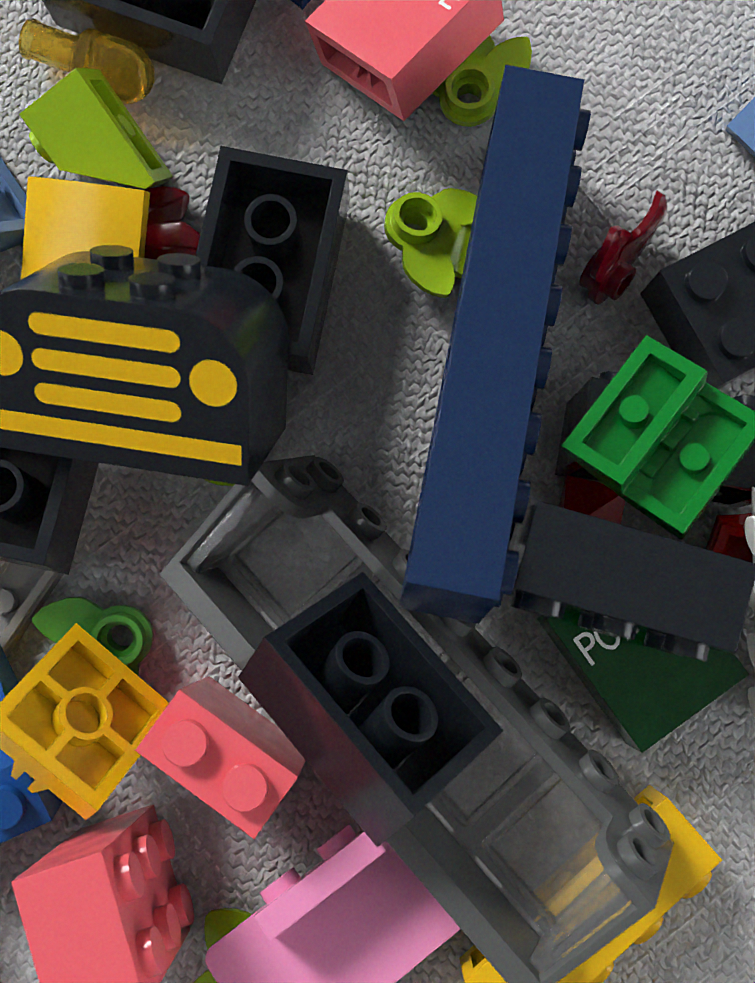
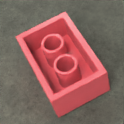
(106, 903)

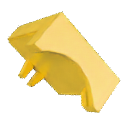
(77, 722)

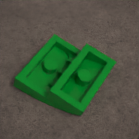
(663, 437)

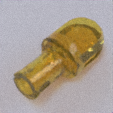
(119, 60)

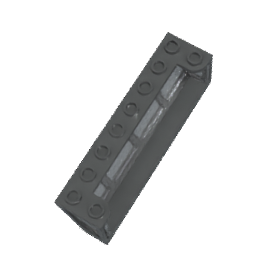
(536, 834)

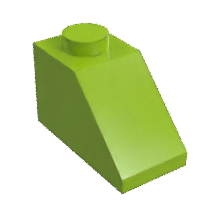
(92, 133)

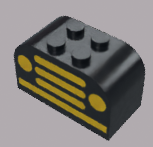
(143, 365)

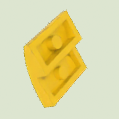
(79, 216)

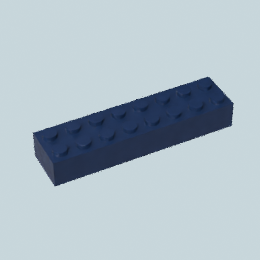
(497, 352)

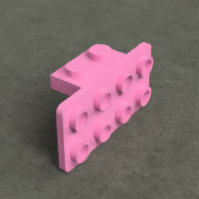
(340, 922)

